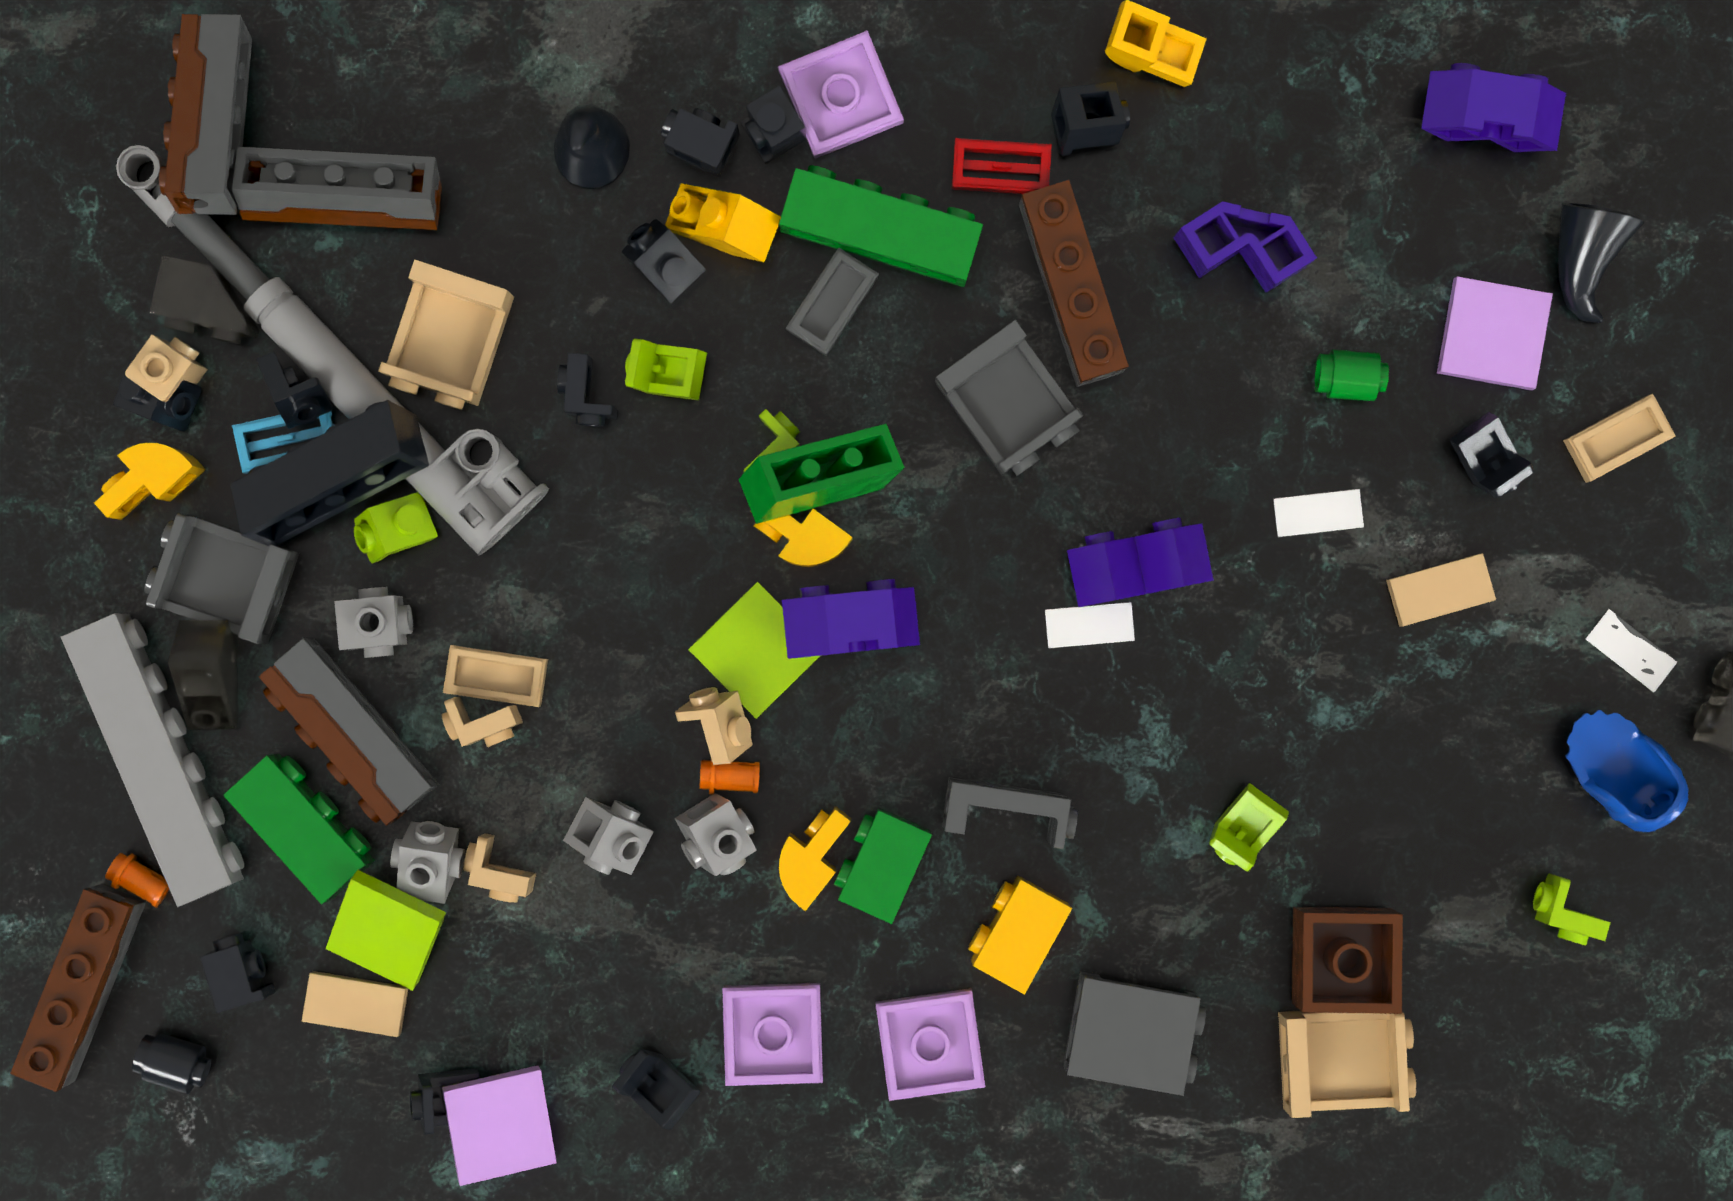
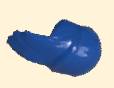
(1626, 771)

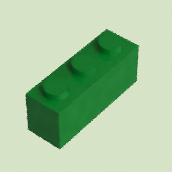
(820, 473)
(300, 826)

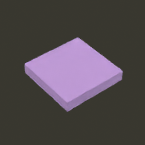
(841, 94)
(1494, 333)
(772, 1034)
(930, 1044)
(499, 1125)

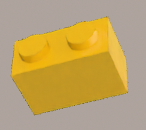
(1019, 933)

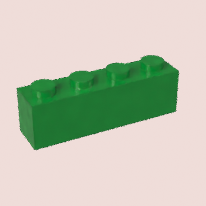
(880, 226)

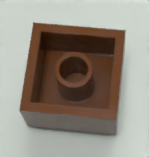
(1347, 960)

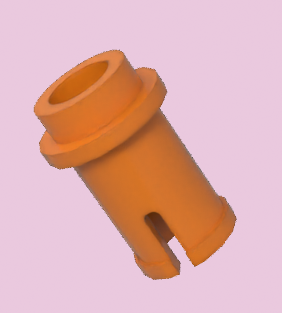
(731, 777)
(137, 879)

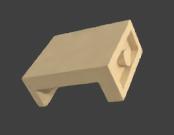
(447, 335)
(1345, 1061)

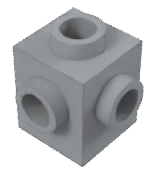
(356, 620)
(716, 835)
(617, 841)
(428, 860)

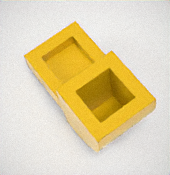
(1150, 43)
(153, 471)
(809, 543)
(803, 866)

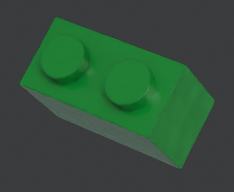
(883, 864)

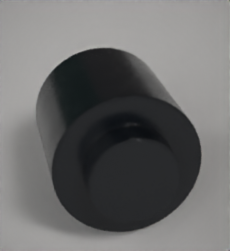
(171, 1062)

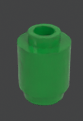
(1351, 375)

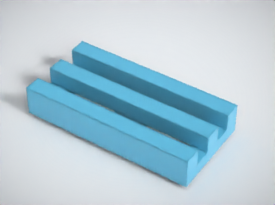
(244, 448)

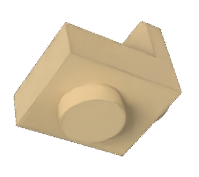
(164, 365)
(722, 722)
(492, 727)
(503, 882)

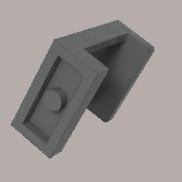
(1009, 400)
(220, 576)
(966, 792)
(1133, 1035)

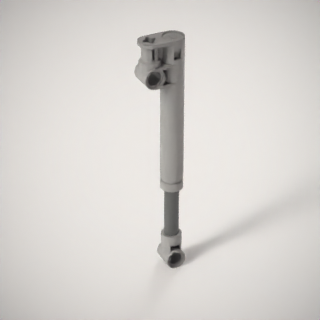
(467, 496)

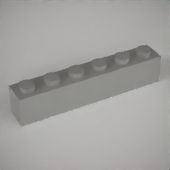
(153, 757)

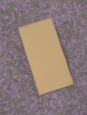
(1619, 438)
(1441, 590)
(495, 676)
(355, 1004)

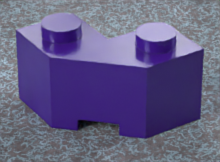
(1494, 106)
(1266, 242)
(1139, 564)
(850, 621)

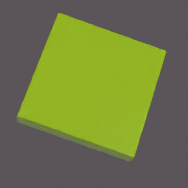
(750, 651)
(385, 930)

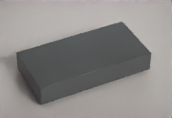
(832, 301)

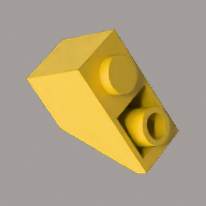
(723, 221)

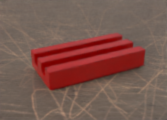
(1000, 147)

